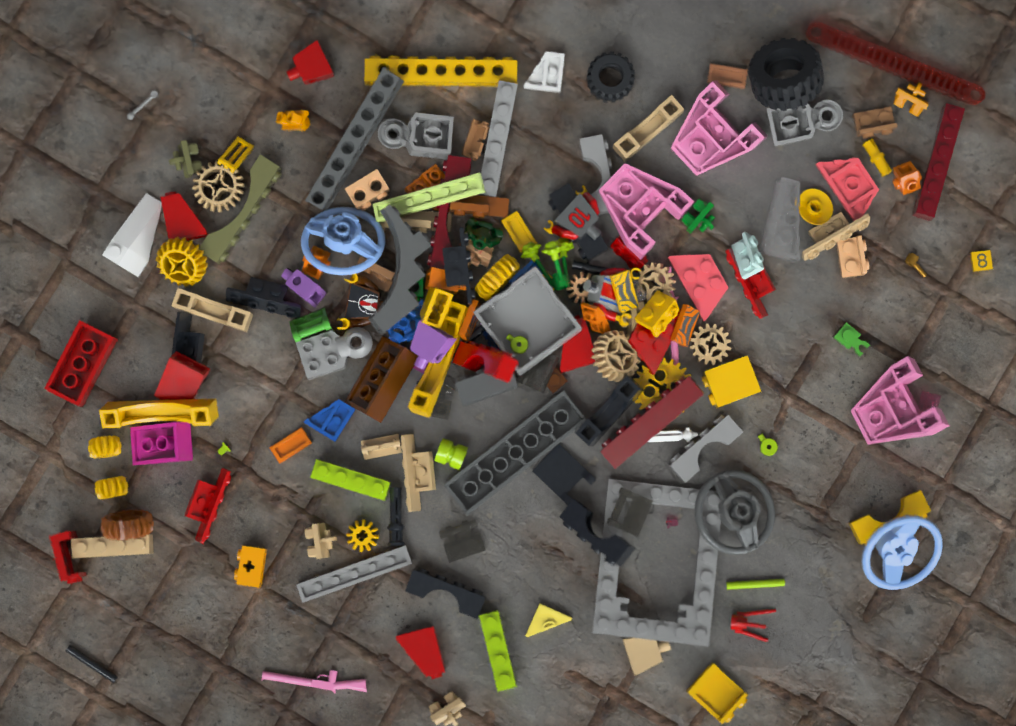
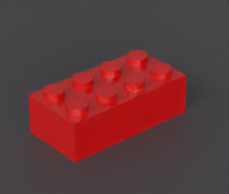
(80, 364)

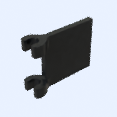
(562, 472)

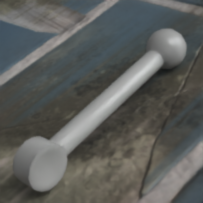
(154, 94)

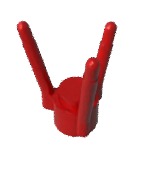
(739, 622)

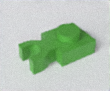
(849, 337)

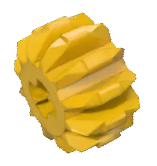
(104, 447)
(111, 487)
(366, 540)

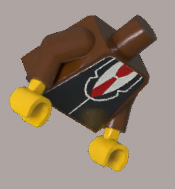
(361, 303)

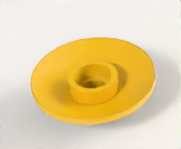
(819, 202)

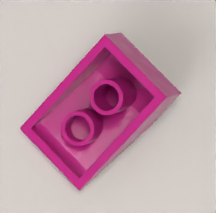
(161, 443)

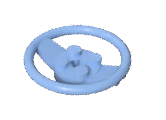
(343, 235)
(897, 548)

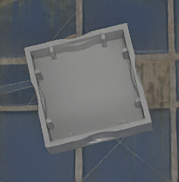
(530, 311)

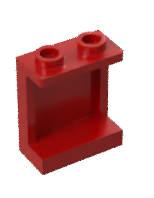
(181, 378)
(63, 557)

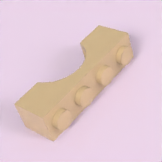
(648, 129)
(212, 310)
(105, 547)

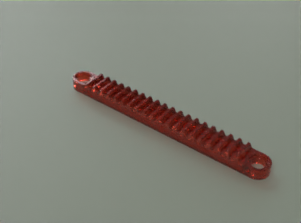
(895, 63)

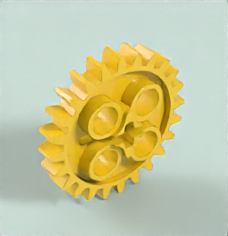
(672, 373)

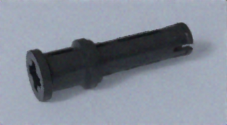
(395, 527)

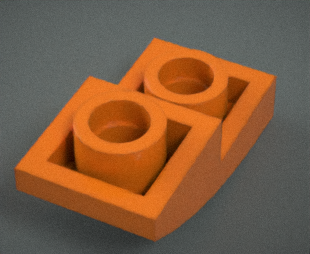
(427, 179)
(596, 318)

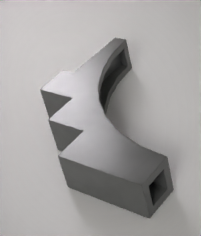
(407, 272)

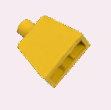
(435, 307)

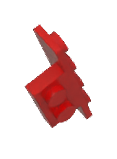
(754, 286)
(205, 503)

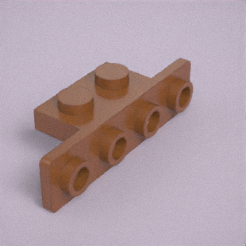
(479, 206)

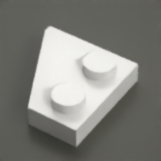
(547, 74)

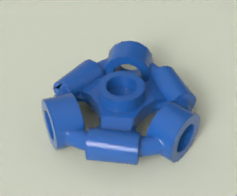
(404, 325)

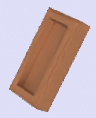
(727, 76)

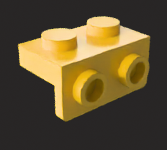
(657, 313)

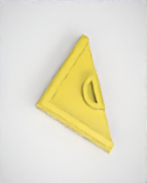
(545, 619)

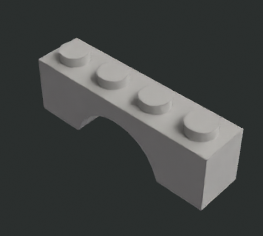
(594, 151)
(687, 465)

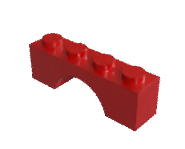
(497, 362)

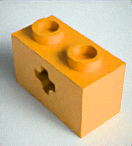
(255, 576)

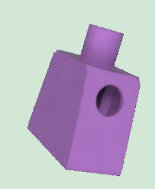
(304, 286)
(430, 344)

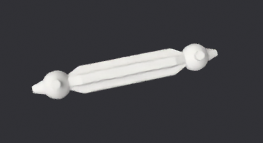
(674, 435)

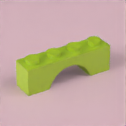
(350, 480)
(497, 650)

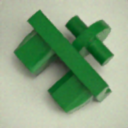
(692, 222)

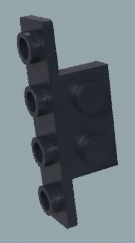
(456, 266)
(264, 296)
(187, 342)

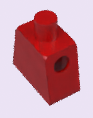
(310, 65)

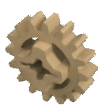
(657, 276)
(702, 343)

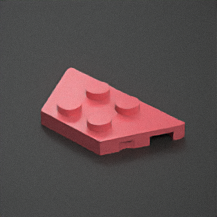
(850, 184)
(700, 280)

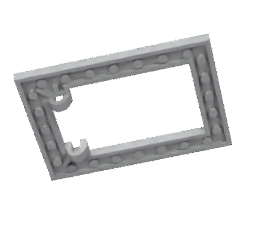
(611, 611)

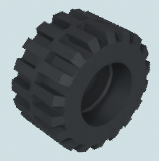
(610, 61)

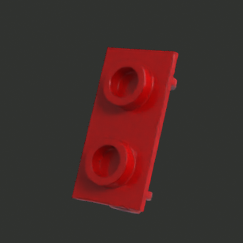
(627, 255)

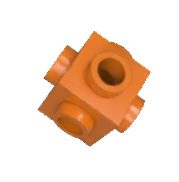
(906, 178)
(322, 255)

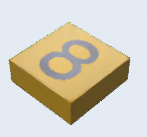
(981, 261)

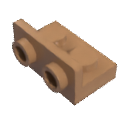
(874, 122)
(378, 275)

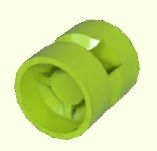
(451, 454)

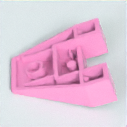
(709, 137)
(635, 200)
(890, 410)

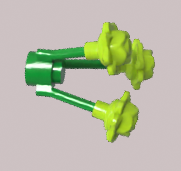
(560, 280)

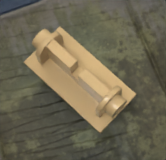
(381, 446)

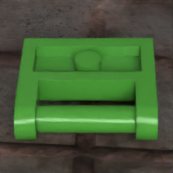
(310, 324)

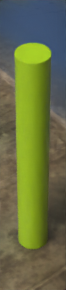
(755, 584)

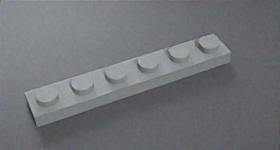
(498, 136)
(354, 574)

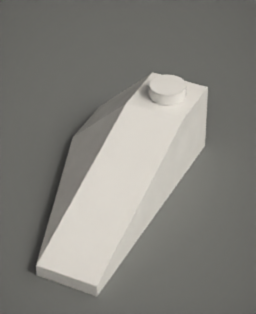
(134, 239)

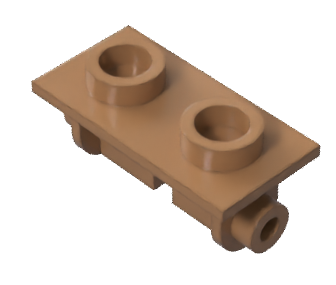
(473, 143)

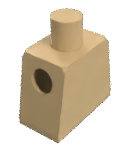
(644, 653)

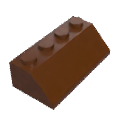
(381, 379)

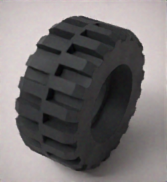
(791, 91)

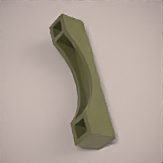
(262, 177)

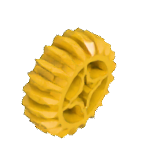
(178, 251)
(497, 277)

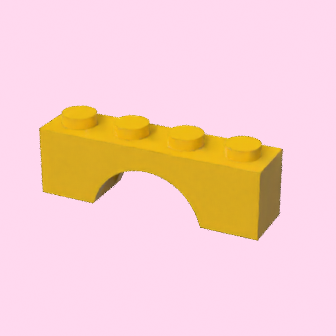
(910, 505)

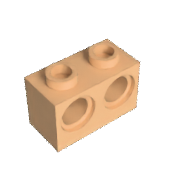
(364, 185)

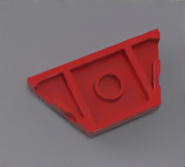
(651, 348)

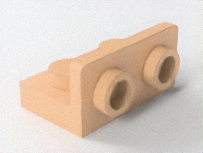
(852, 257)

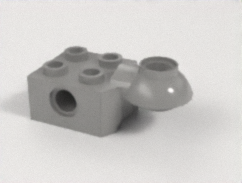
(801, 123)
(423, 136)
(330, 353)

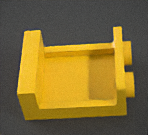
(731, 382)
(717, 693)

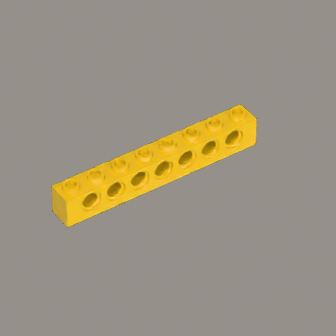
(450, 78)

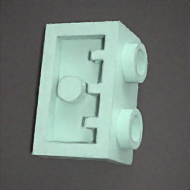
(747, 256)

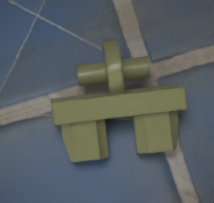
(185, 151)

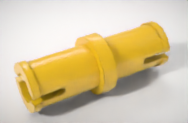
(877, 157)

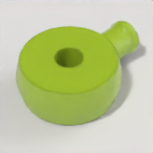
(515, 340)
(767, 441)

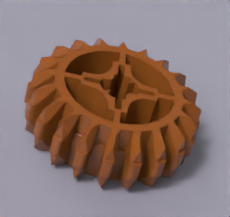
(127, 524)

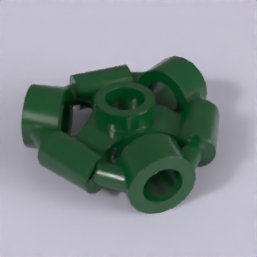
(482, 234)

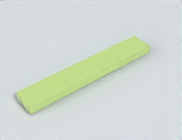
(432, 196)

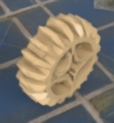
(219, 179)
(613, 352)

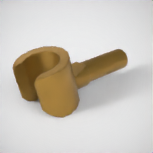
(911, 261)

